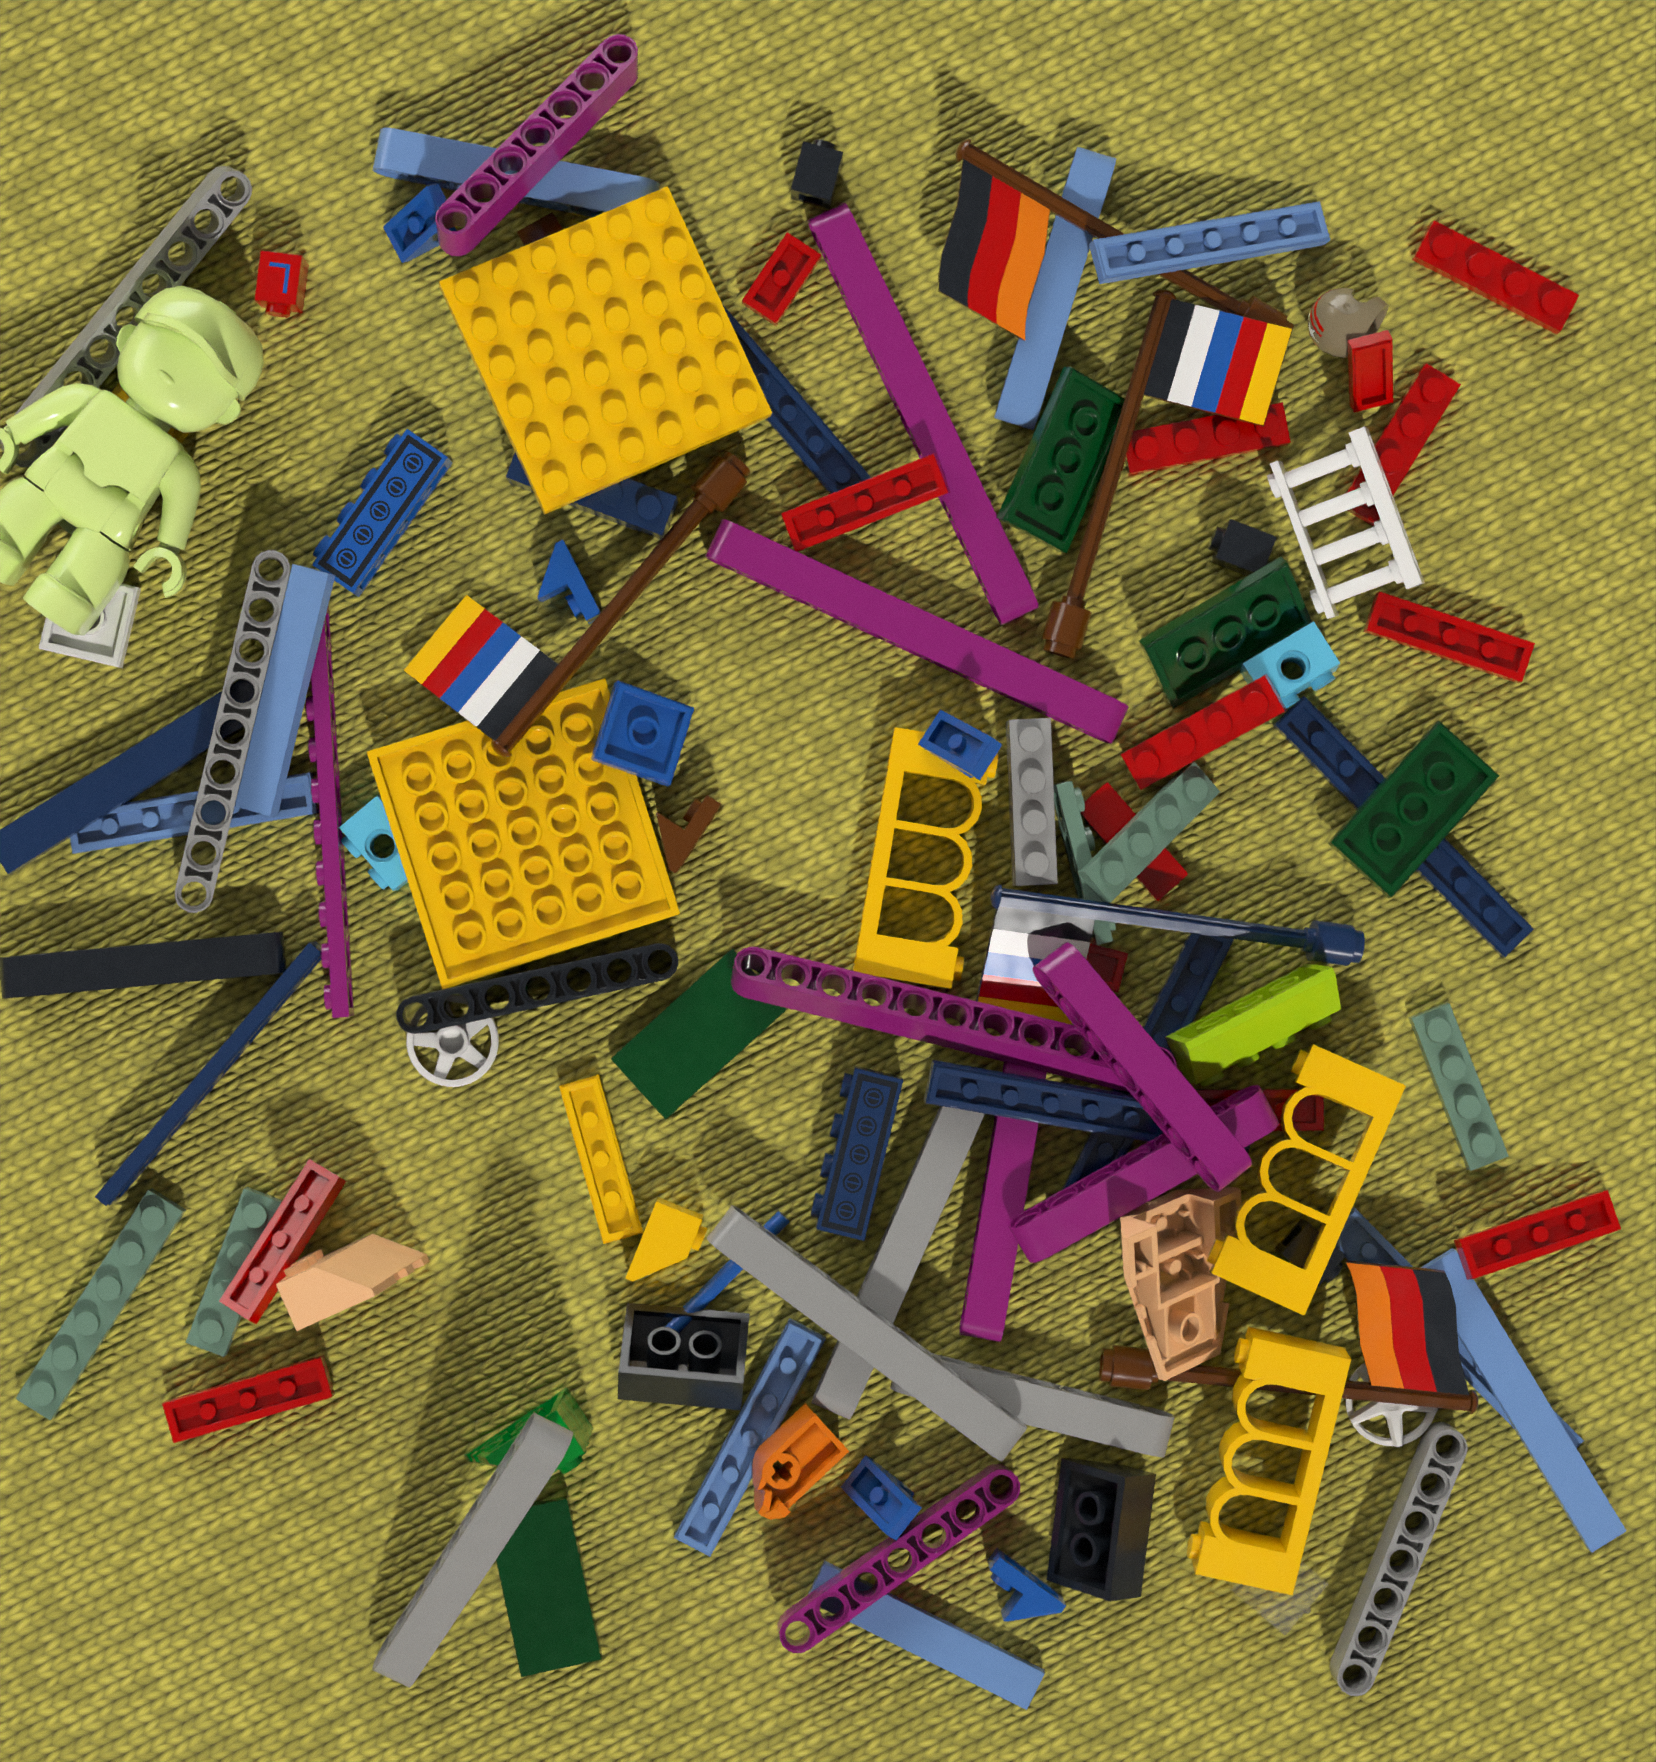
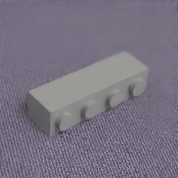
(1031, 801)

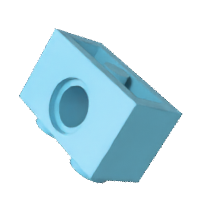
(1305, 648)
(359, 839)

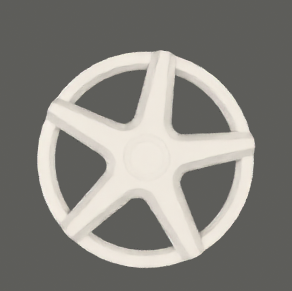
(453, 1043)
(1393, 1415)

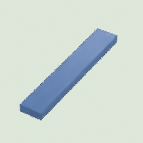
(1209, 242)
(284, 690)
(172, 817)
(754, 1424)
(941, 1643)

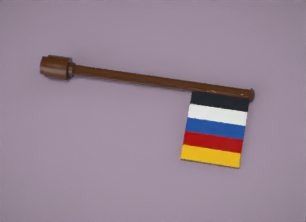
(1187, 359)
(506, 681)

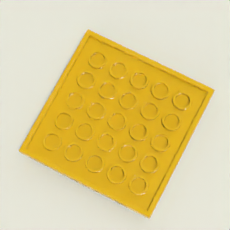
(605, 349)
(523, 846)

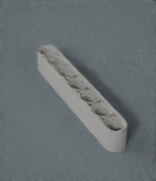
(1070, 1409)
(1402, 1577)

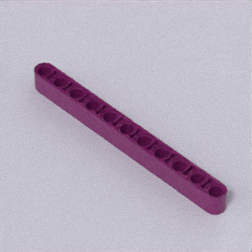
(922, 411)
(916, 631)
(933, 1009)

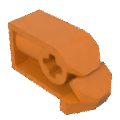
(807, 1454)

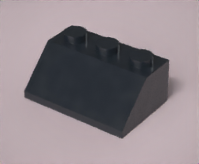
(688, 1368)
(1101, 1528)

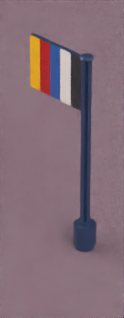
(1036, 924)

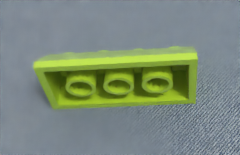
(1255, 1023)

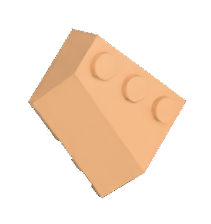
(343, 1278)

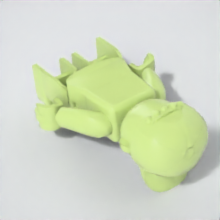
(116, 456)

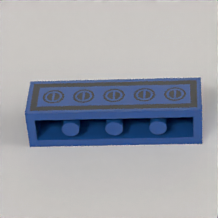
(381, 512)

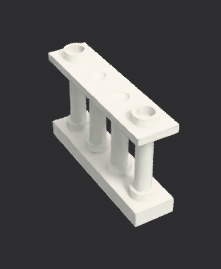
(1386, 530)

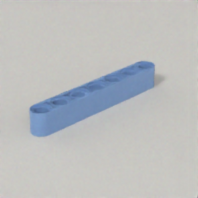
(451, 162)
(1054, 293)

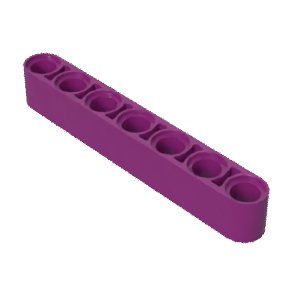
(536, 161)
(1142, 1067)
(1130, 1181)
(1000, 1203)
(889, 1577)

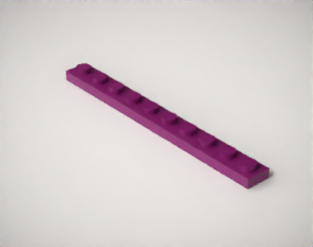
(327, 792)

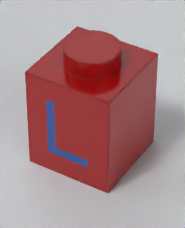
(281, 283)

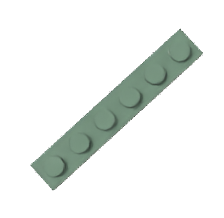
(100, 1304)

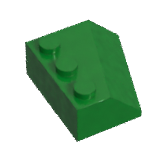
(559, 1409)

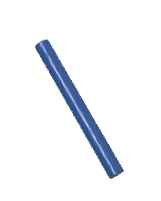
(721, 1279)

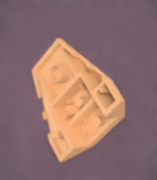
(1169, 1275)

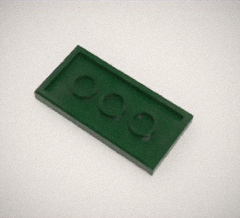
(1063, 461)
(1225, 632)
(1413, 809)
(694, 1038)
(548, 1591)

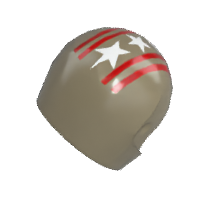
(1340, 317)

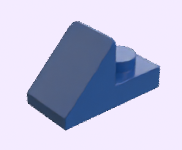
(414, 226)
(564, 574)
(960, 745)
(881, 1497)
(1031, 1596)

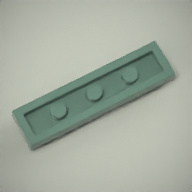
(1149, 832)
(1078, 845)
(1458, 1086)
(214, 1322)

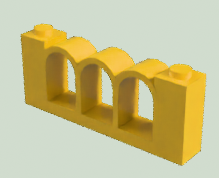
(898, 957)
(1349, 1085)
(1249, 1556)

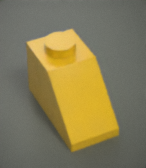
(666, 1239)

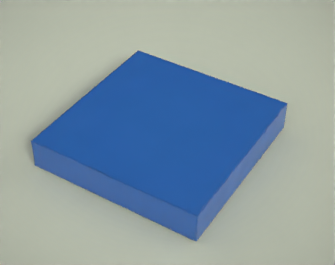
(642, 733)

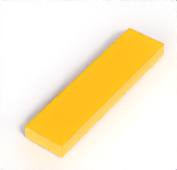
(601, 1158)

